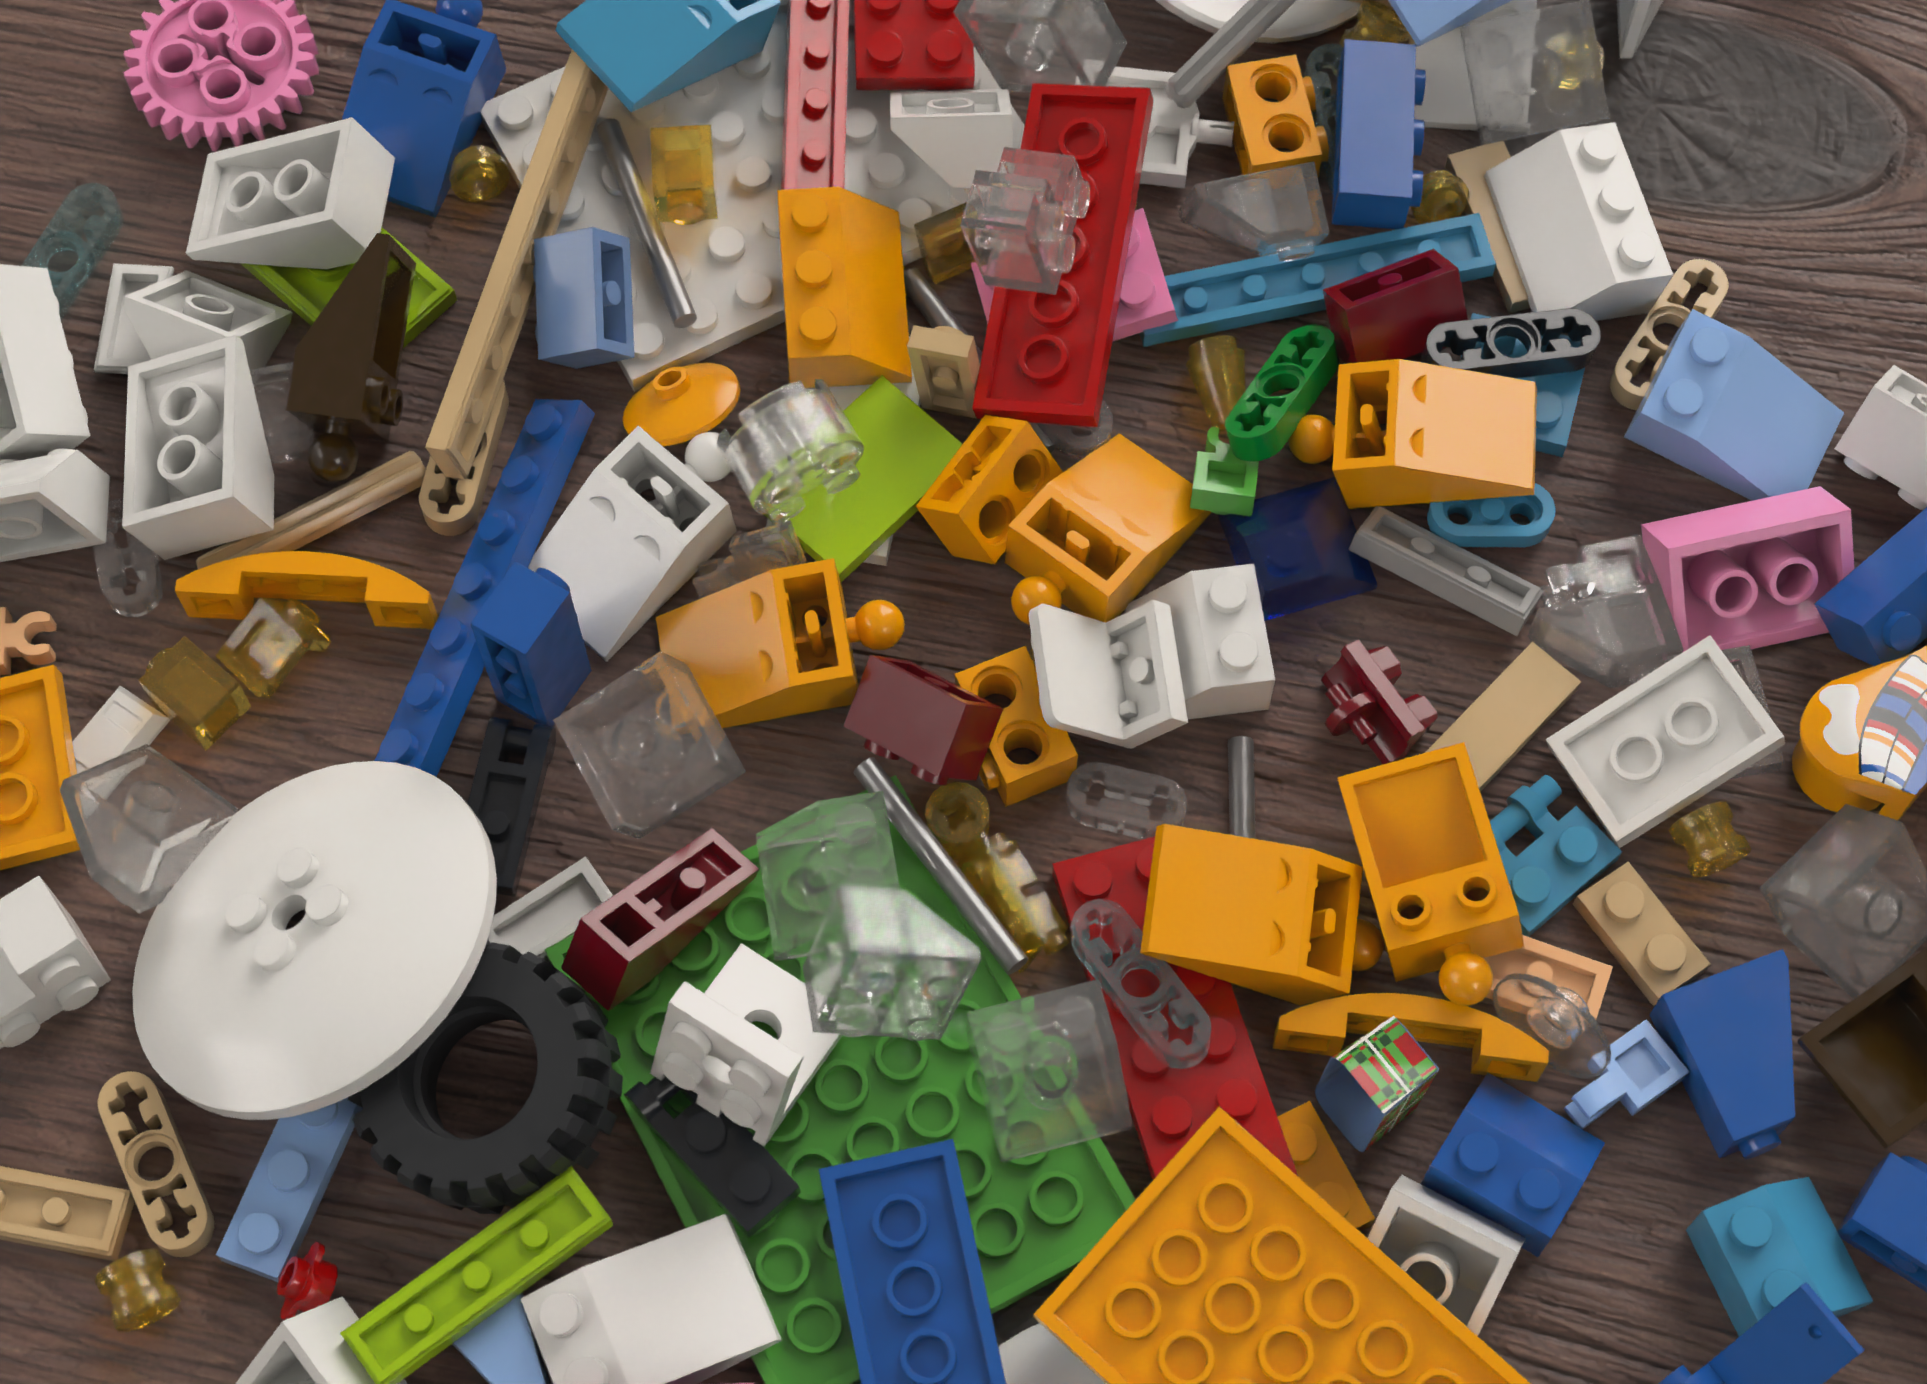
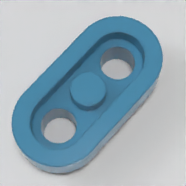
(1491, 522)

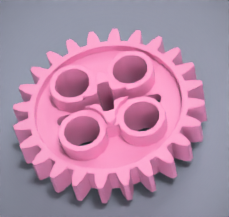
(194, 97)

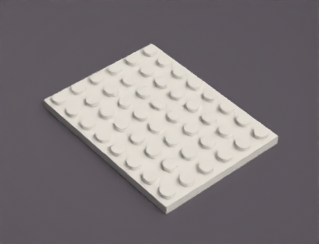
(733, 260)

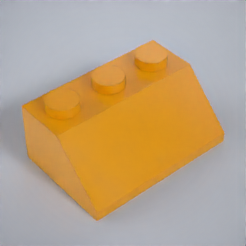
(842, 288)

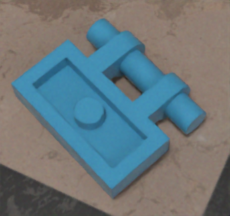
(1558, 863)

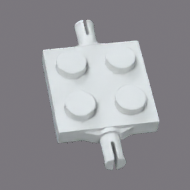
(1171, 129)

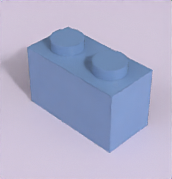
(583, 298)

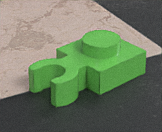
(1222, 480)

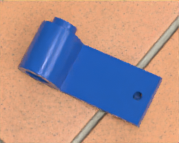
(1789, 1345)

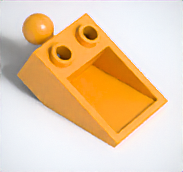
(1444, 437)
(1099, 532)
(763, 646)
(1433, 869)
(1257, 914)

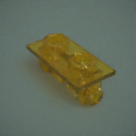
(999, 876)

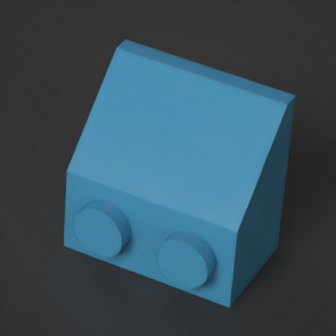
(1769, 1246)

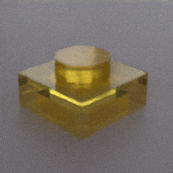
(944, 244)

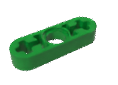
(1245, 425)

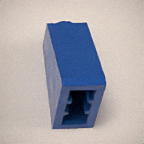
(1737, 1050)

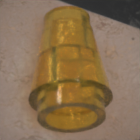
(1217, 375)

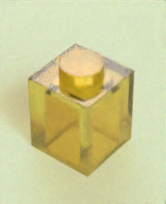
(684, 174)
(194, 692)

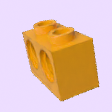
(1270, 125)
(987, 487)
(1019, 727)

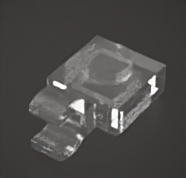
(751, 555)
(1599, 571)

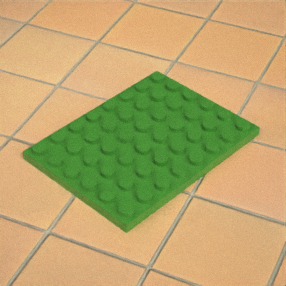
(868, 1100)

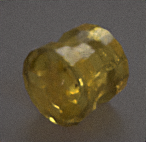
(1376, 23)
(957, 832)
(1710, 839)
(137, 1290)

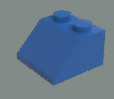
(1513, 1162)

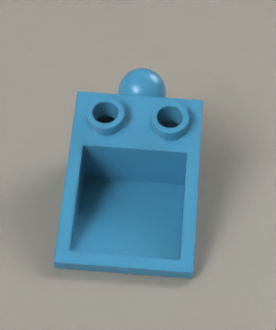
(664, 45)

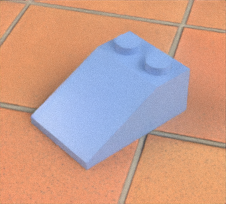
(1734, 413)

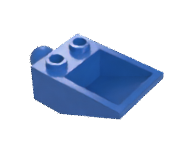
(425, 92)

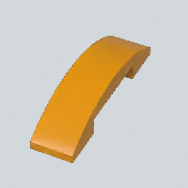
(230, 586)
(1495, 1043)

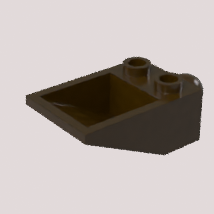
(352, 360)
(1879, 1052)

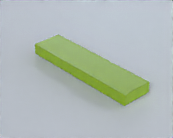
(477, 1279)

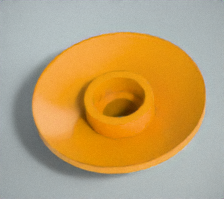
(683, 402)

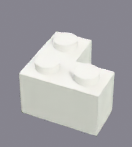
(42, 962)

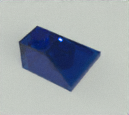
(1299, 548)

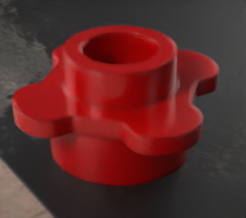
(306, 1282)

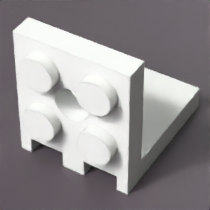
(728, 1060)

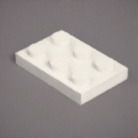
(1665, 741)

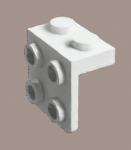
(1109, 677)

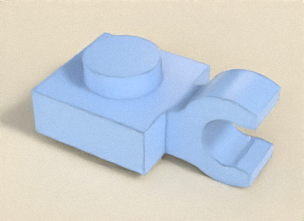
(1637, 1075)

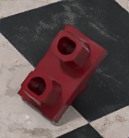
(1371, 706)

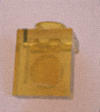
(271, 643)

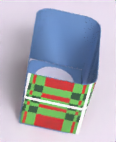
(1371, 1083)

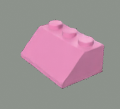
(1752, 567)

